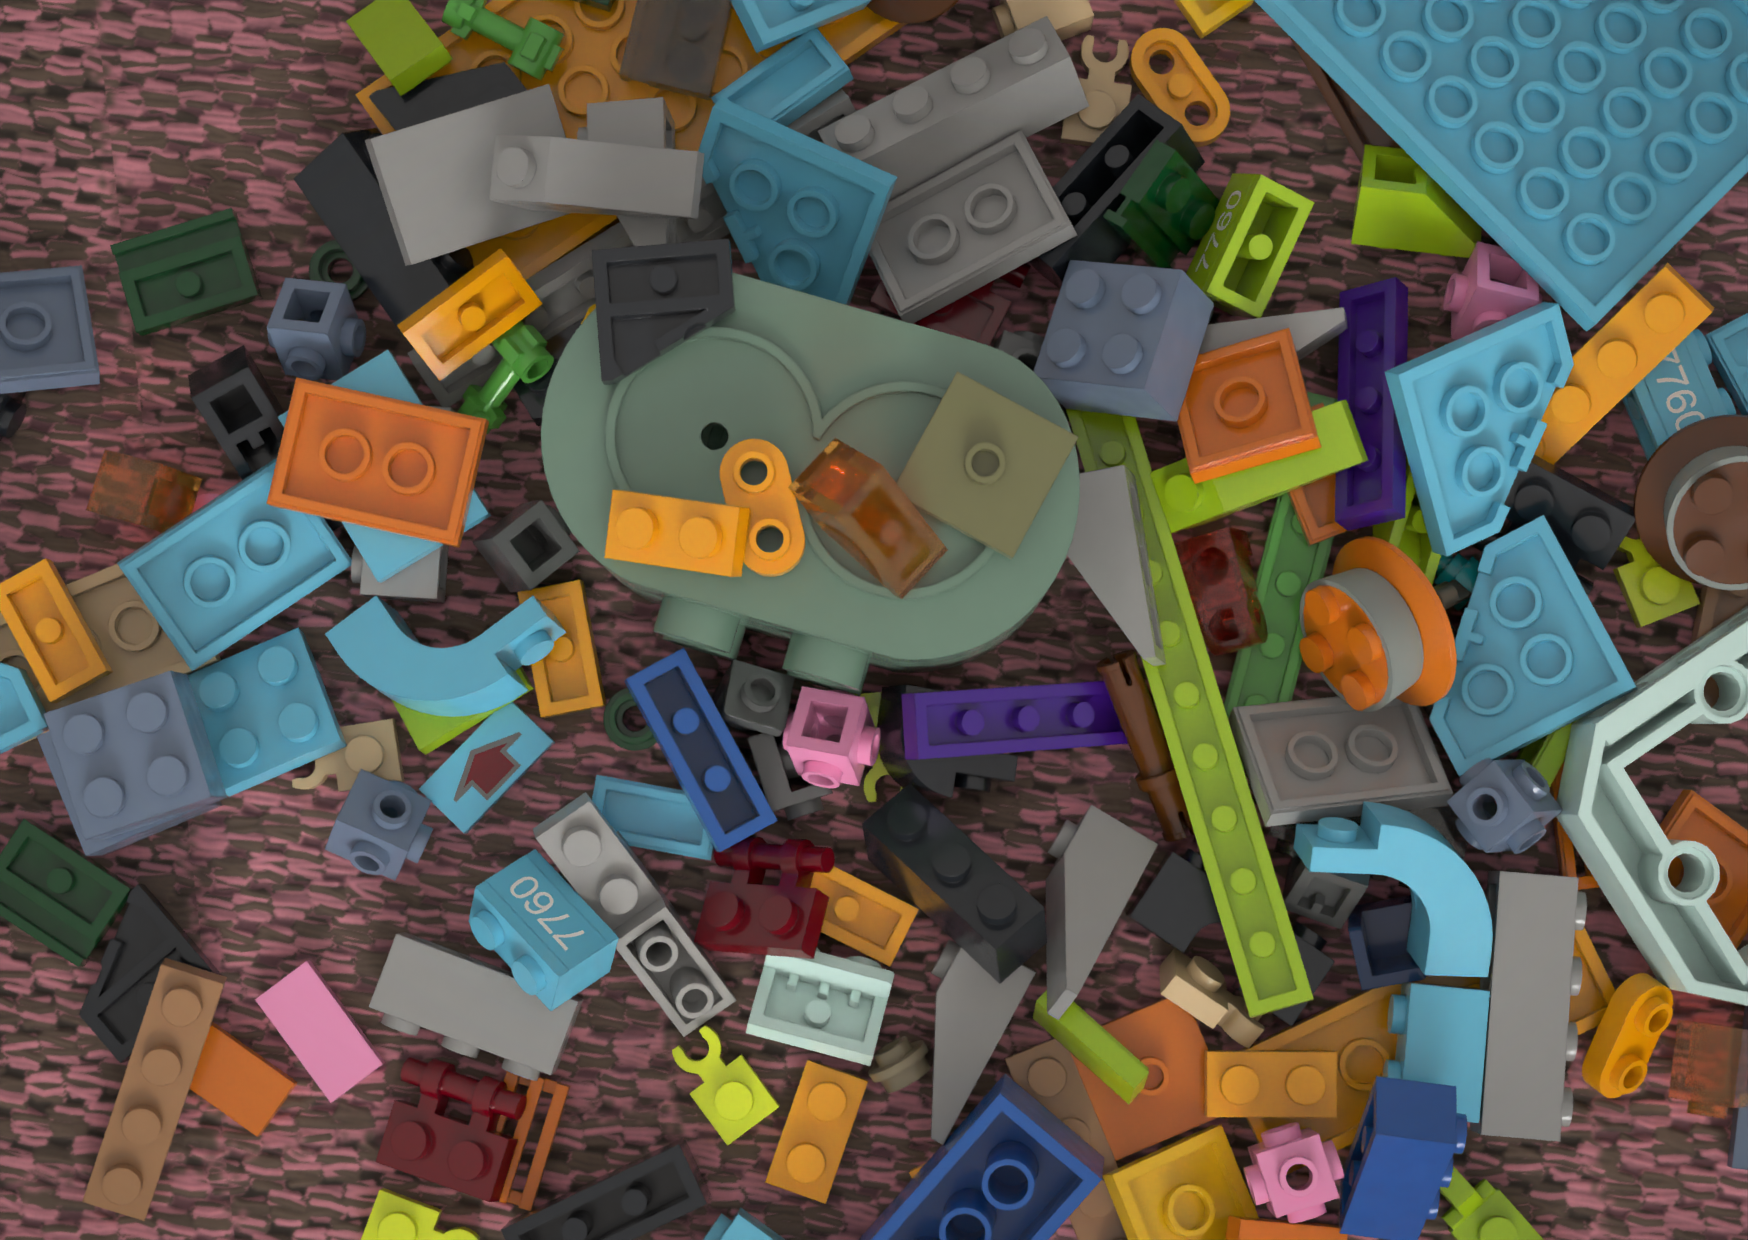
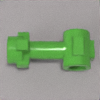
(533, 47)
(522, 358)

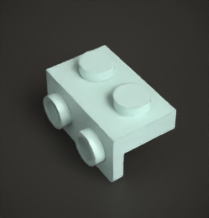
(822, 1004)

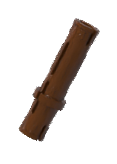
(1146, 742)

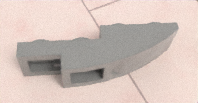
(637, 911)

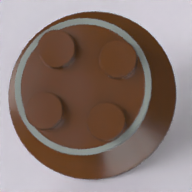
(1696, 503)

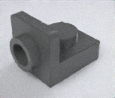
(754, 698)
(775, 771)
(1322, 894)

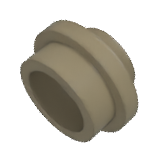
(899, 1064)

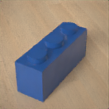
(700, 750)
(1400, 1159)

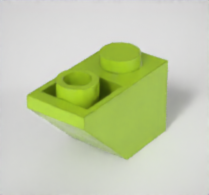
(1408, 209)

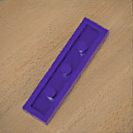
(1368, 348)
(1009, 720)

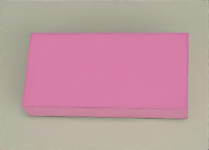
(320, 1031)

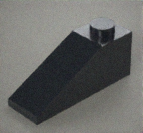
(240, 412)

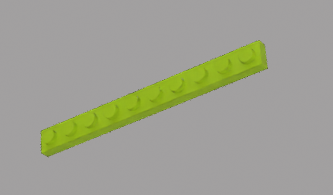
(1204, 747)

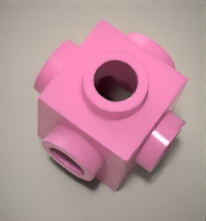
(1478, 300)
(831, 737)
(1272, 1159)

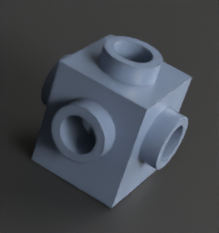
(315, 329)
(1520, 811)
(380, 826)

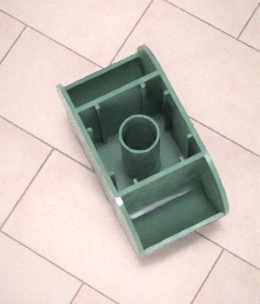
(798, 378)

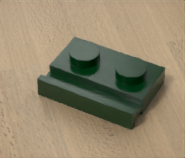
(1163, 207)
(186, 272)
(58, 892)

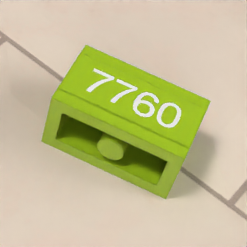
(1248, 244)

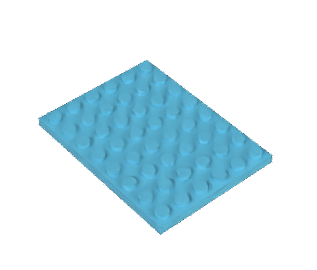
(1554, 123)

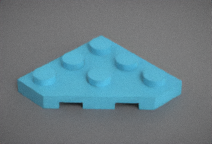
(793, 201)
(1476, 419)
(1525, 652)

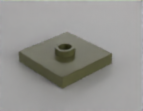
(985, 465)

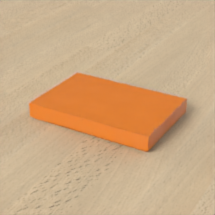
(378, 462)

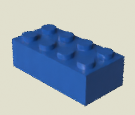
(996, 1177)

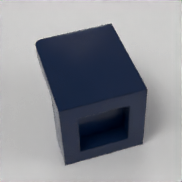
(1380, 943)

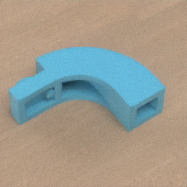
(450, 679)
(1449, 908)

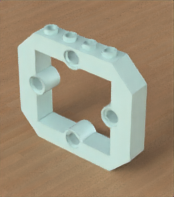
(1622, 837)

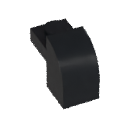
(938, 775)

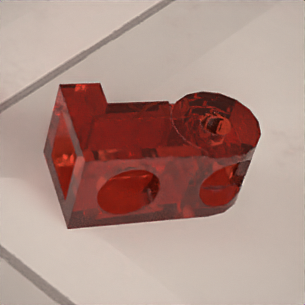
(1223, 589)

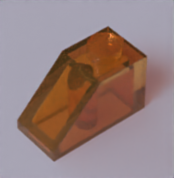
(868, 516)

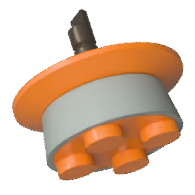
(1380, 628)

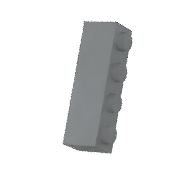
(964, 107)
(1530, 1004)

